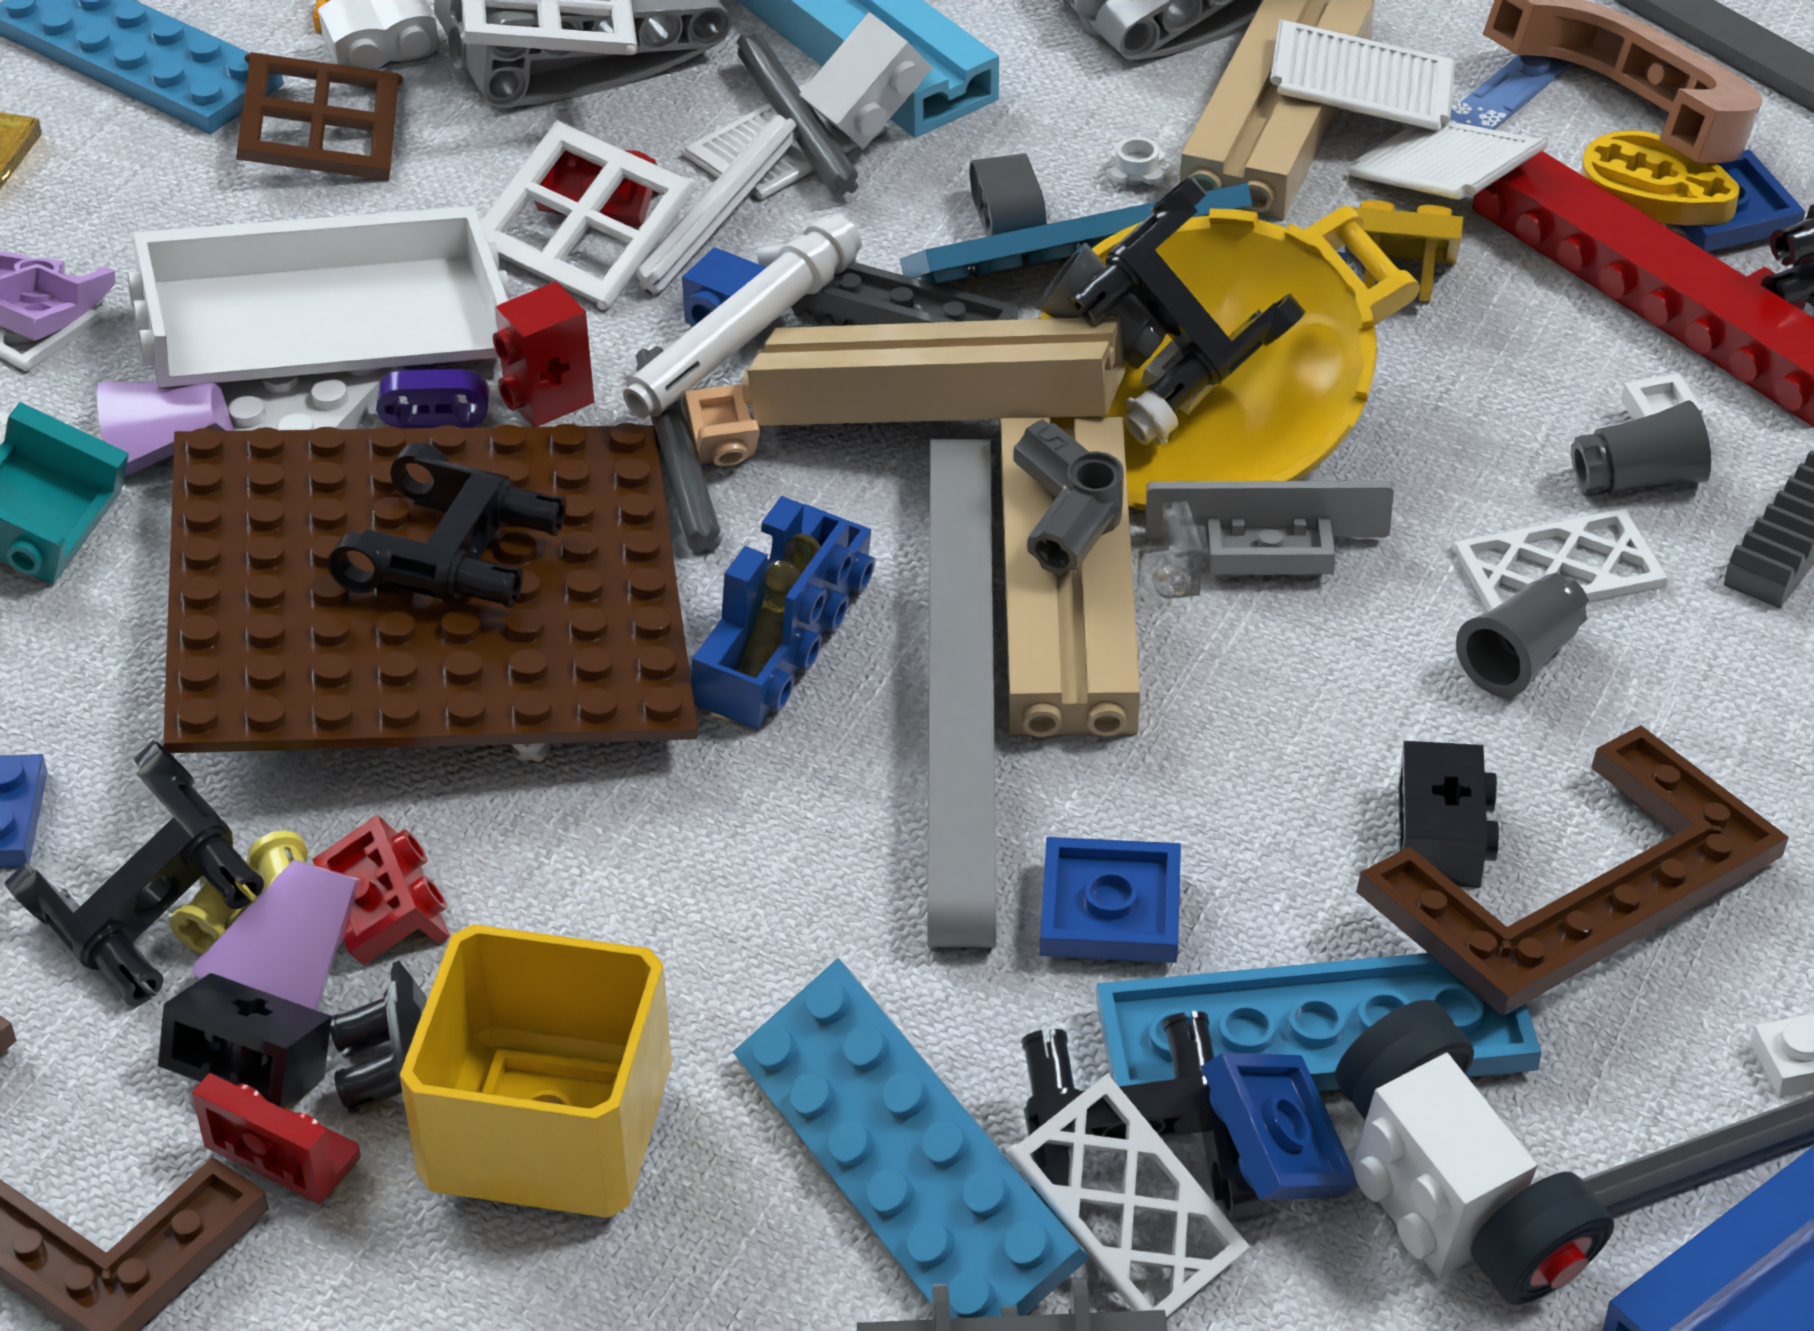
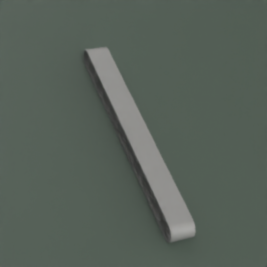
(961, 699)

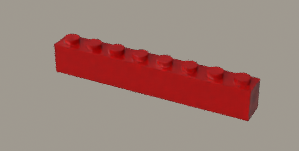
(1659, 277)

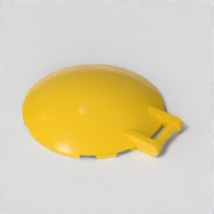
(1290, 397)

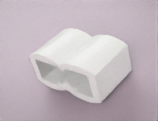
(378, 31)

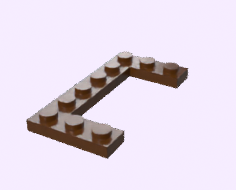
(1713, 848)
(143, 1269)

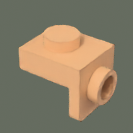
(721, 425)

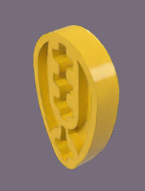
(1660, 179)

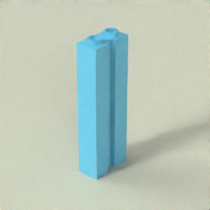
(963, 67)

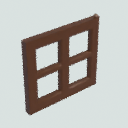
(319, 114)

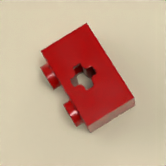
(543, 354)

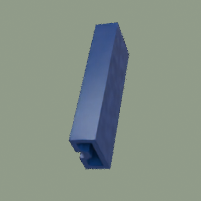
(1738, 1272)

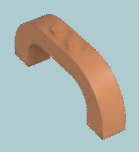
(1705, 102)

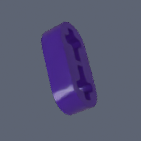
(433, 398)

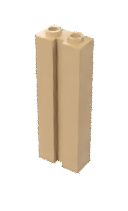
(1254, 131)
(936, 371)
(1074, 632)

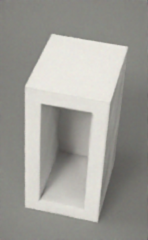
(866, 80)

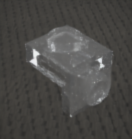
(1176, 565)

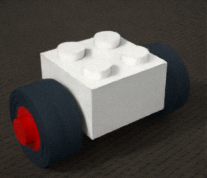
(1454, 1167)

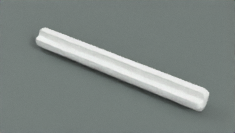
(716, 204)

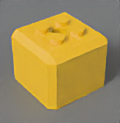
(538, 1070)

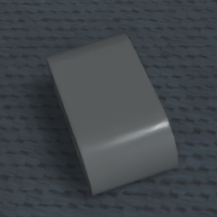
(1006, 194)

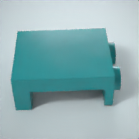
(52, 491)

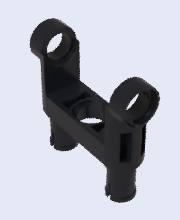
(1139, 270)
(449, 562)
(123, 908)
(1168, 1106)

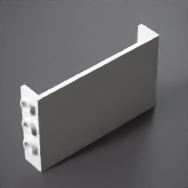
(315, 295)

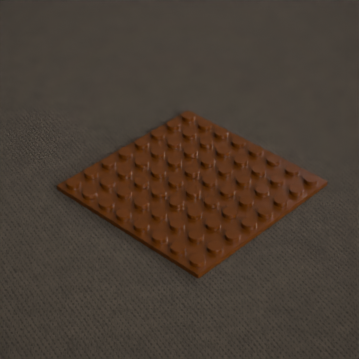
(291, 660)

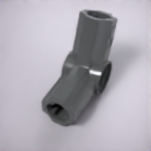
(1086, 494)

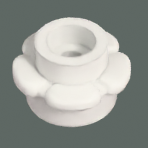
(1150, 418)

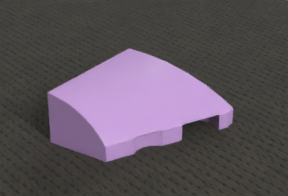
(43, 299)
(144, 417)
(287, 935)

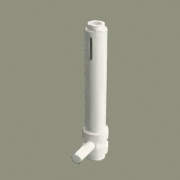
(791, 273)

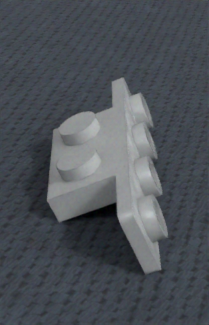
(1275, 523)

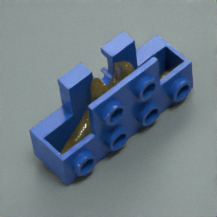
(779, 610)

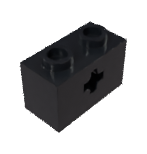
(1445, 808)
(244, 1038)

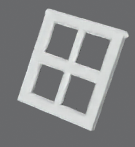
(550, 32)
(616, 165)

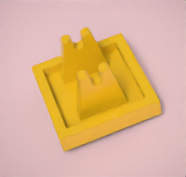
(1422, 236)

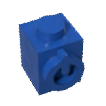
(714, 281)

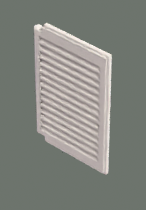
(1362, 75)
(723, 146)
(1446, 161)

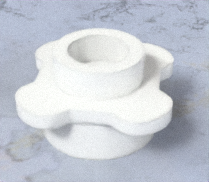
(1137, 162)

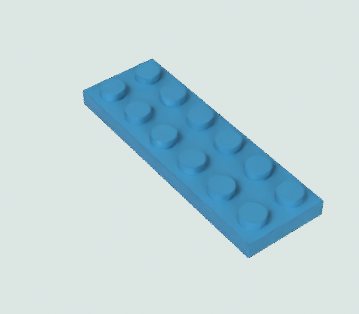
(138, 55)
(1046, 241)
(1302, 1012)
(908, 1151)

